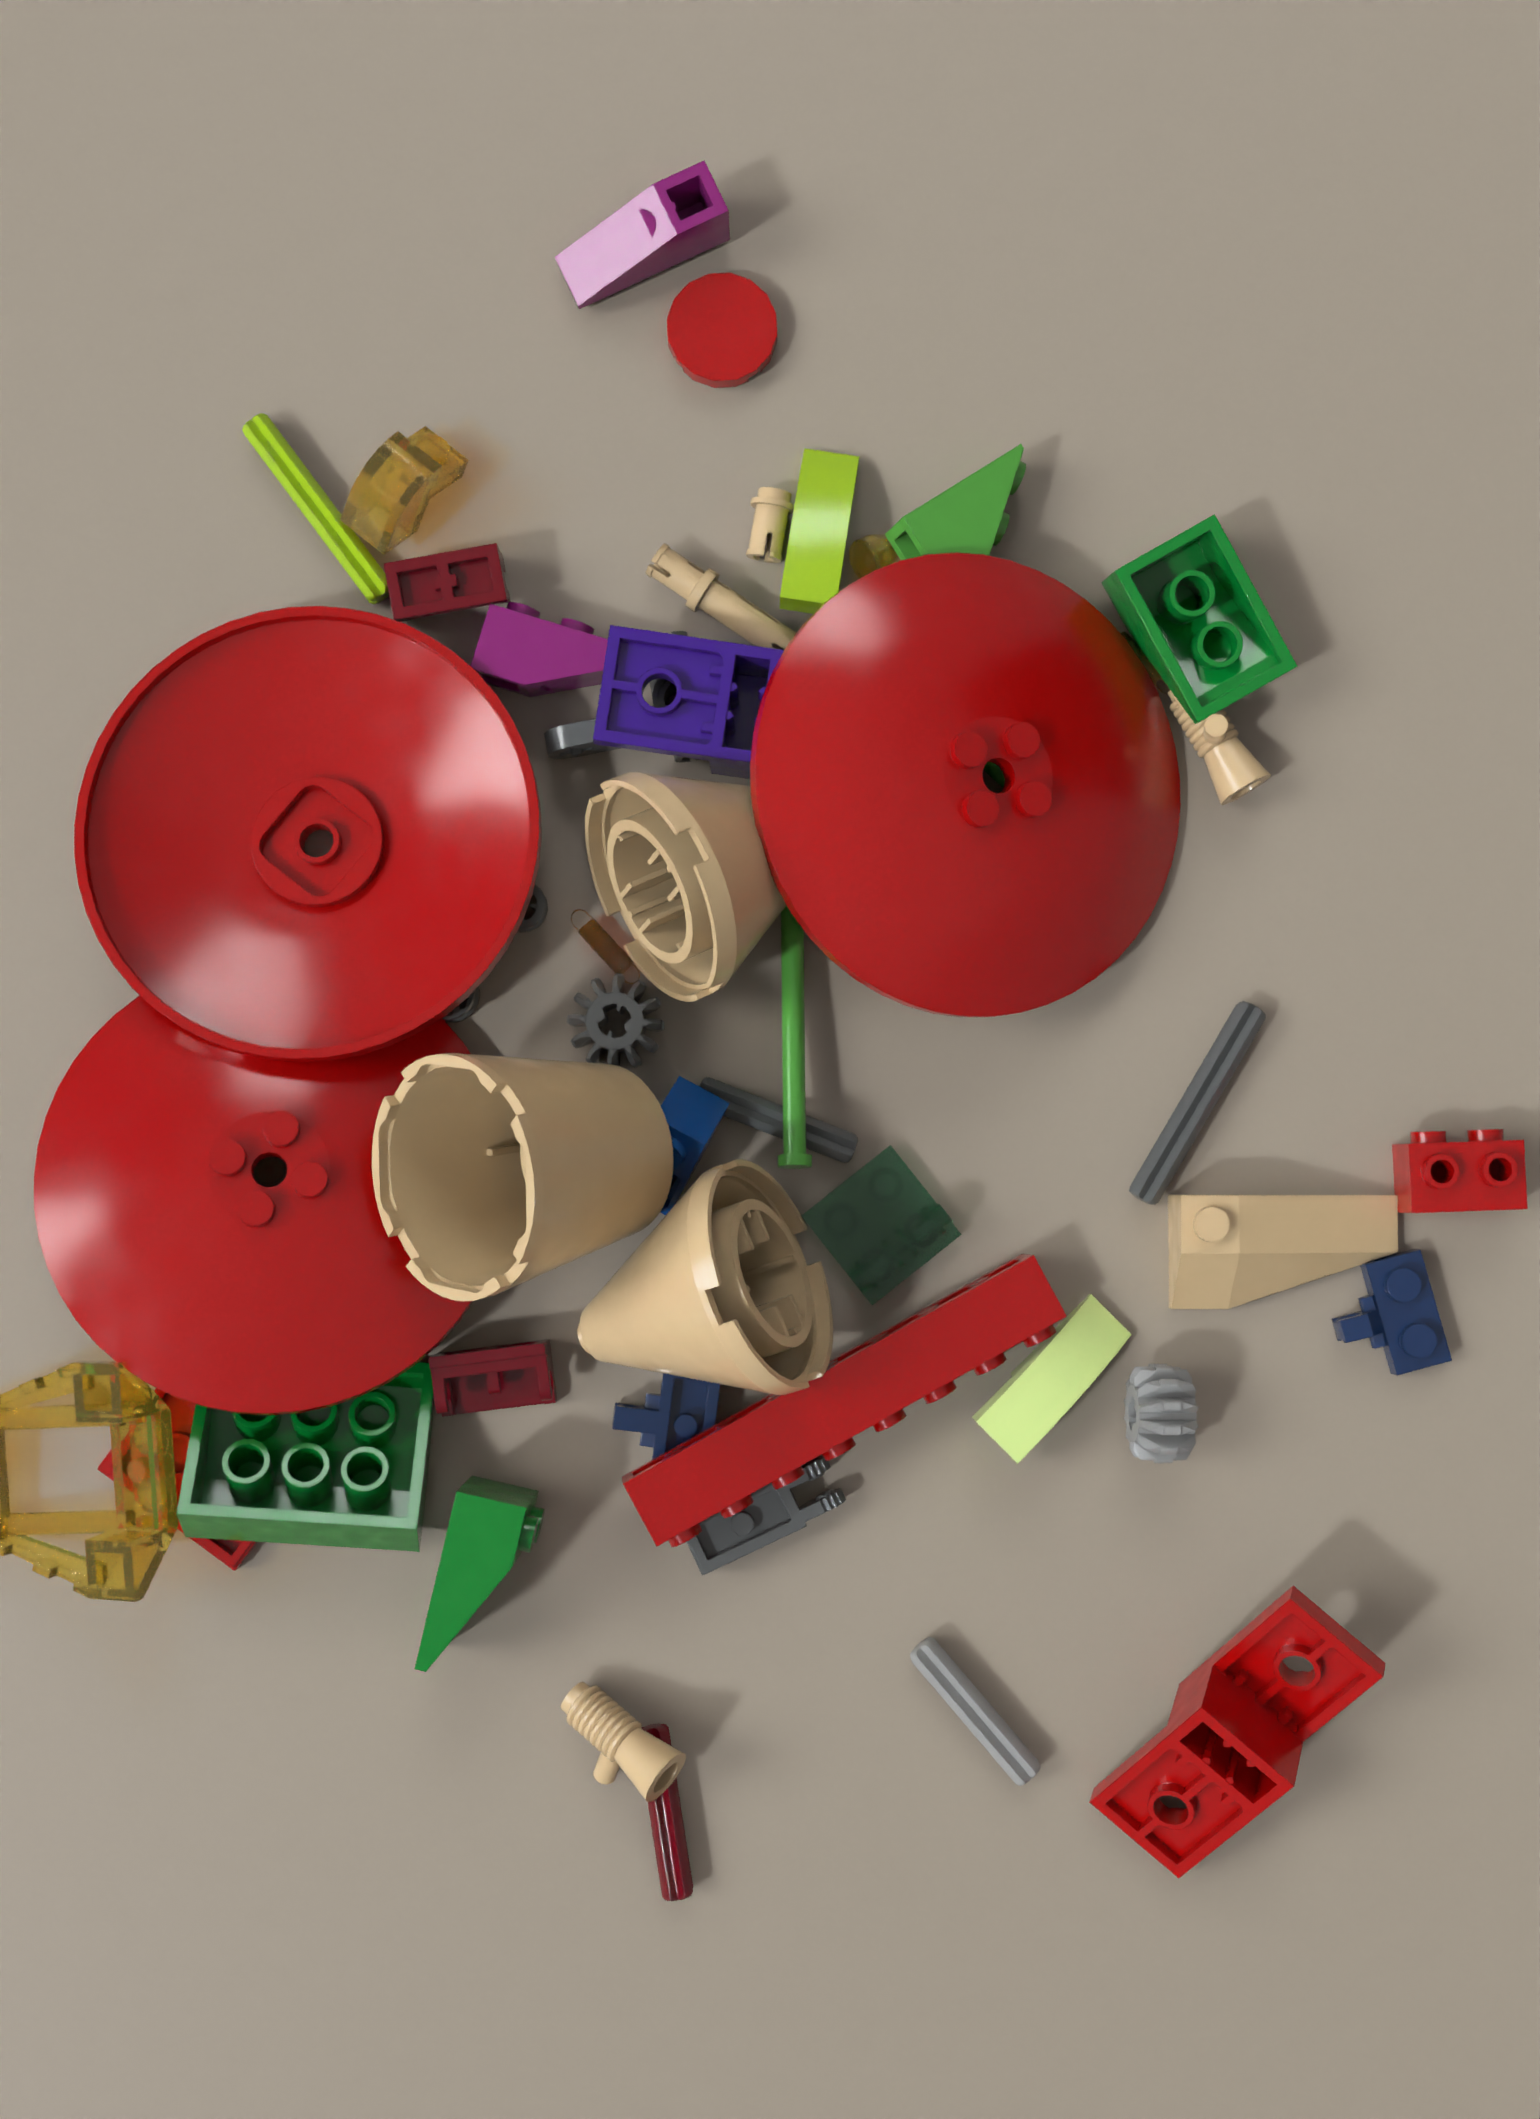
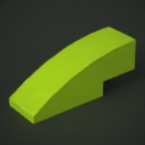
(818, 530)

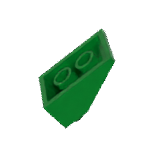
(1199, 620)
(483, 1541)

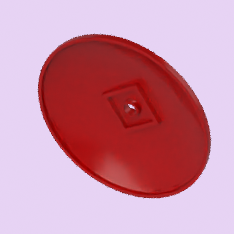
(881, 802)

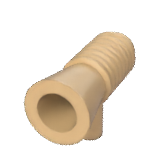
(1227, 759)
(622, 1742)

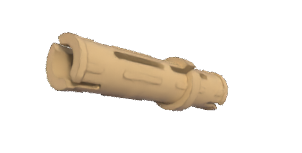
(716, 599)

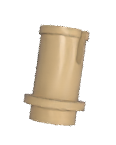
(769, 523)

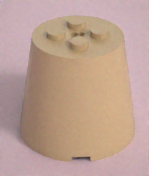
(515, 1167)

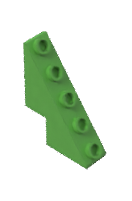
(965, 516)

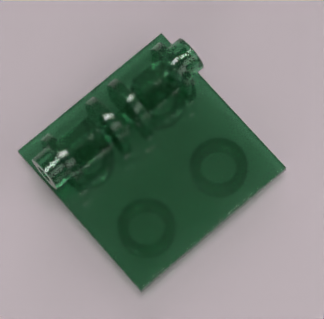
(881, 1225)

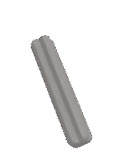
(975, 1711)

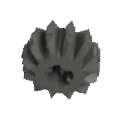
(597, 1017)

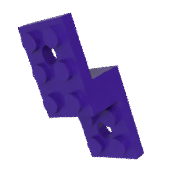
(714, 702)

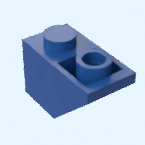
(692, 1121)

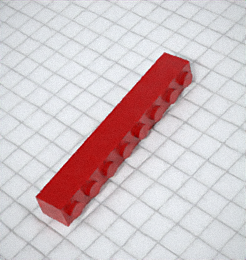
(857, 1391)

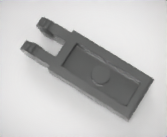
(763, 1522)

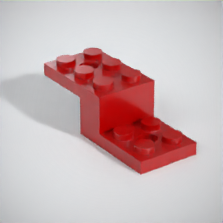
(1237, 1732)

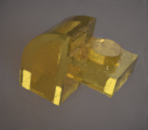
(397, 486)

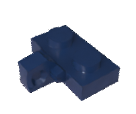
(1398, 1314)
(671, 1417)

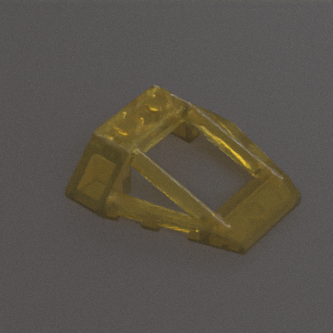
(139, 1531)

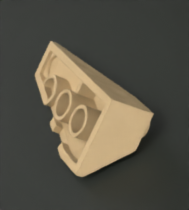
(1258, 1245)

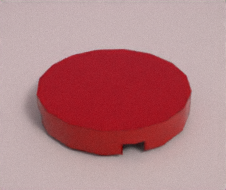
(722, 329)

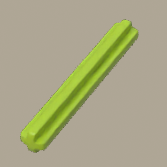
(317, 507)

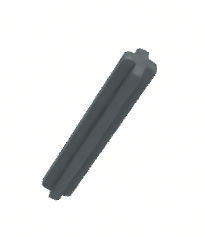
(1197, 1103)

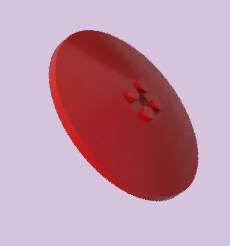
(247, 749)
(193, 1265)

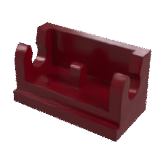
(446, 582)
(493, 1377)

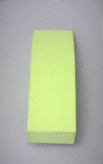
(1052, 1378)

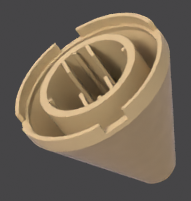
(683, 875)
(719, 1291)

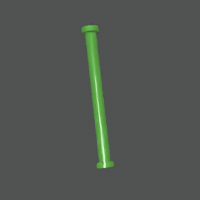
(793, 1045)

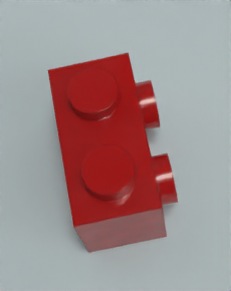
(1460, 1175)

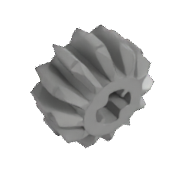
(1160, 1413)

